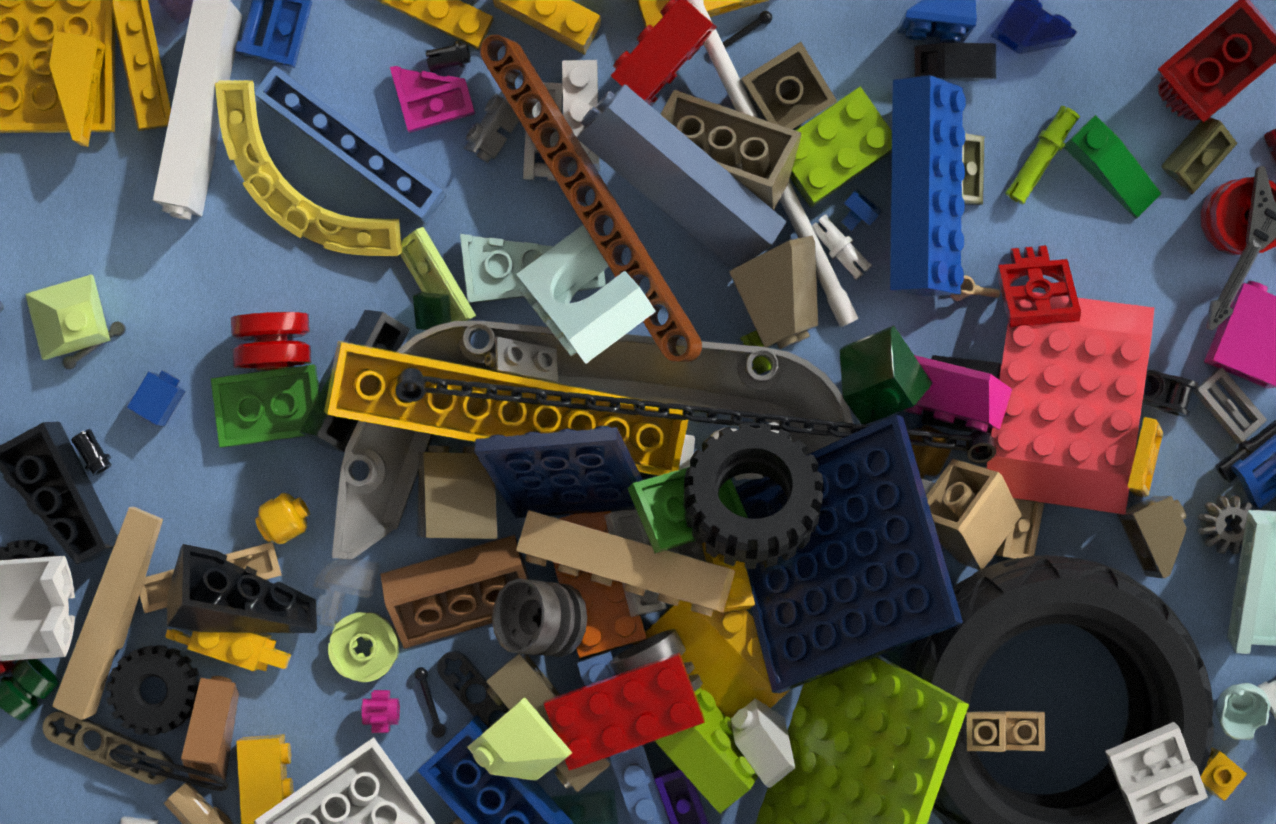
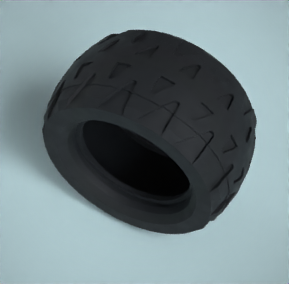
(1141, 632)

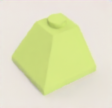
(67, 317)
(519, 745)

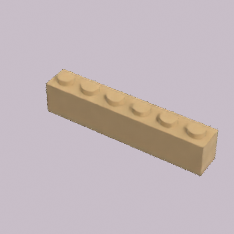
(626, 561)

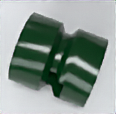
(28, 682)

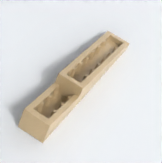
(109, 615)

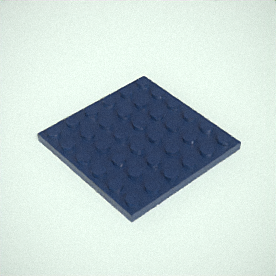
(867, 573)

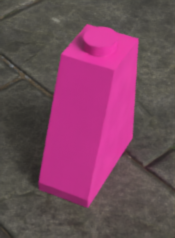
(1247, 338)

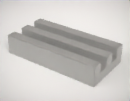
(1219, 413)

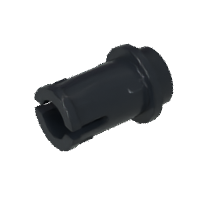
(448, 56)
(91, 452)

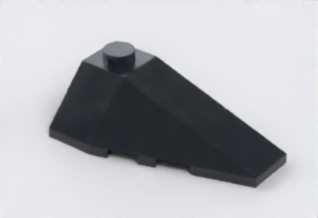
(222, 597)

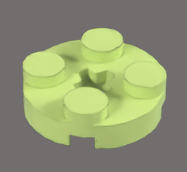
(344, 640)

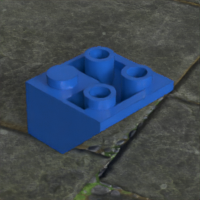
(939, 19)

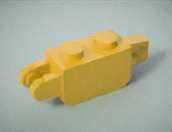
(244, 650)

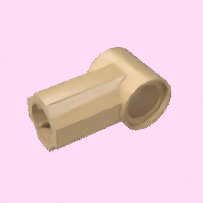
(193, 808)

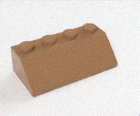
(450, 590)

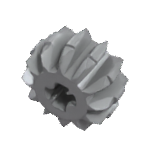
(1215, 523)

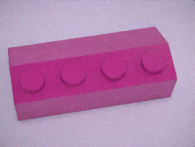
(963, 395)

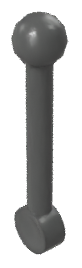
(69, 362)

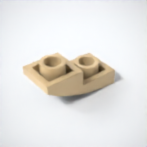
(1006, 731)

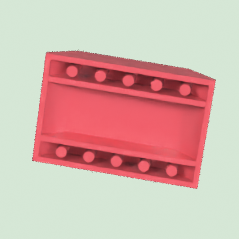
(1074, 405)

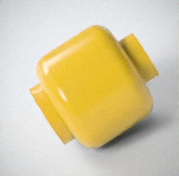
(282, 518)

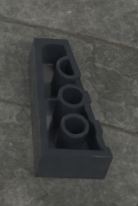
(58, 490)

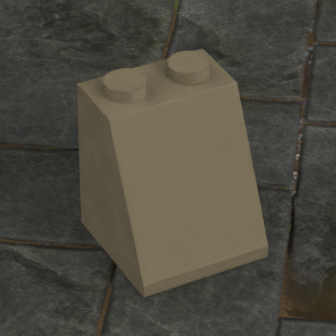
(781, 292)
(455, 495)

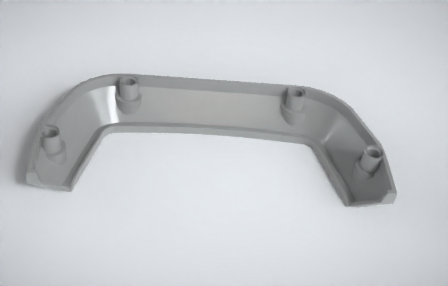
(628, 367)

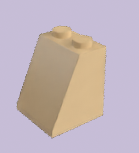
(972, 512)

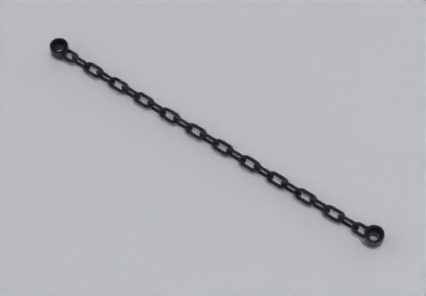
(412, 387)

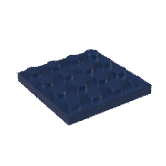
(561, 471)

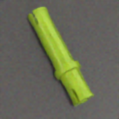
(1038, 161)

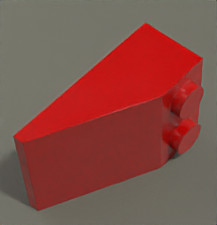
(1222, 59)

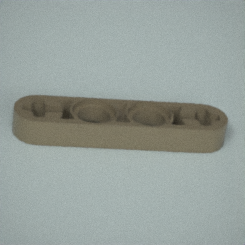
(109, 740)

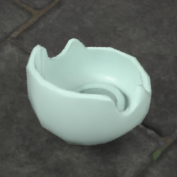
(1242, 710)

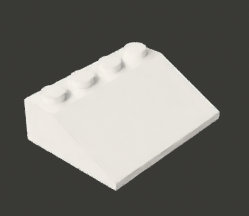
(353, 791)

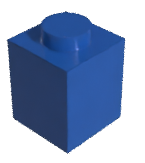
(157, 397)

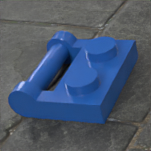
(283, 31)
(1259, 482)

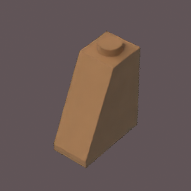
(211, 728)

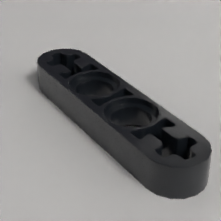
(480, 709)

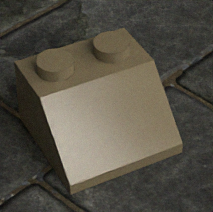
(788, 88)
(1155, 533)

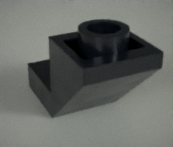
(956, 61)

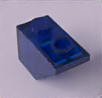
(1031, 28)

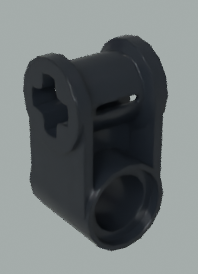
(1169, 393)

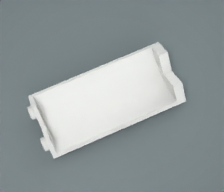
(35, 608)

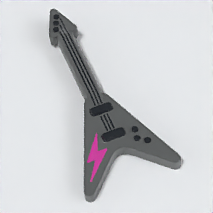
(1260, 233)

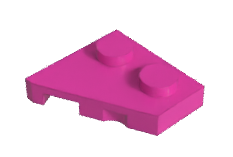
(430, 98)

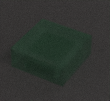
(431, 310)

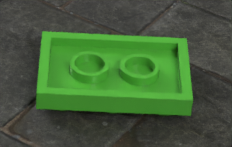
(264, 404)
(662, 510)

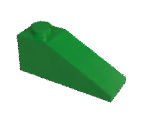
(1112, 166)

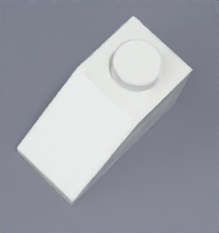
(763, 741)

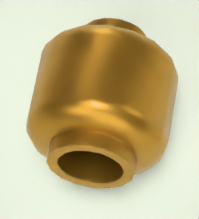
(929, 459)

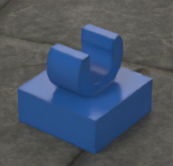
(861, 209)

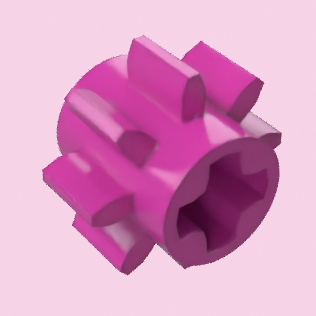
(380, 711)

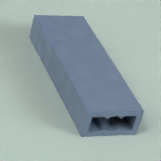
(679, 177)

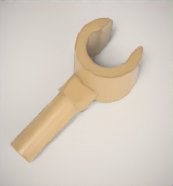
(969, 288)

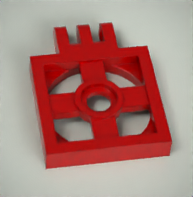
(1035, 268)

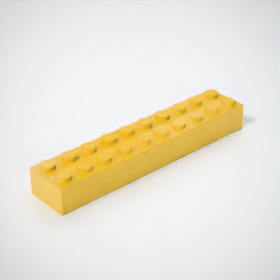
(365, 387)

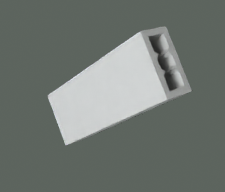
(194, 110)

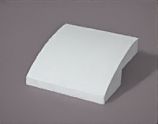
(1156, 774)

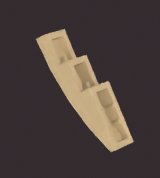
(261, 558)

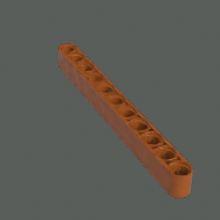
(576, 187)

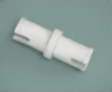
(841, 247)

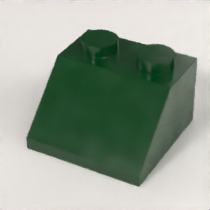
(881, 376)

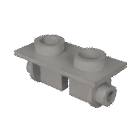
(485, 135)
(523, 359)

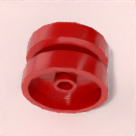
(1224, 215)
(271, 344)

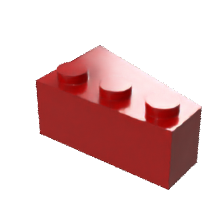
(663, 49)

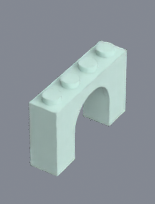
(592, 323)

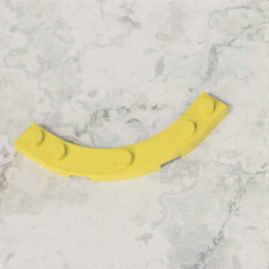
(278, 198)

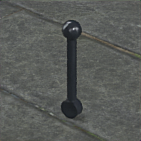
(764, 18)
(438, 729)

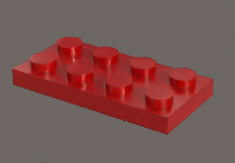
(625, 711)

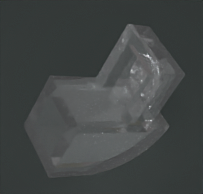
(341, 578)

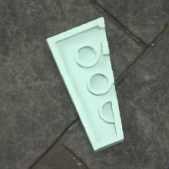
(493, 267)

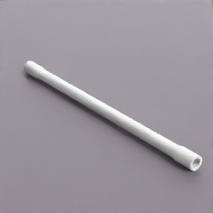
(836, 296)

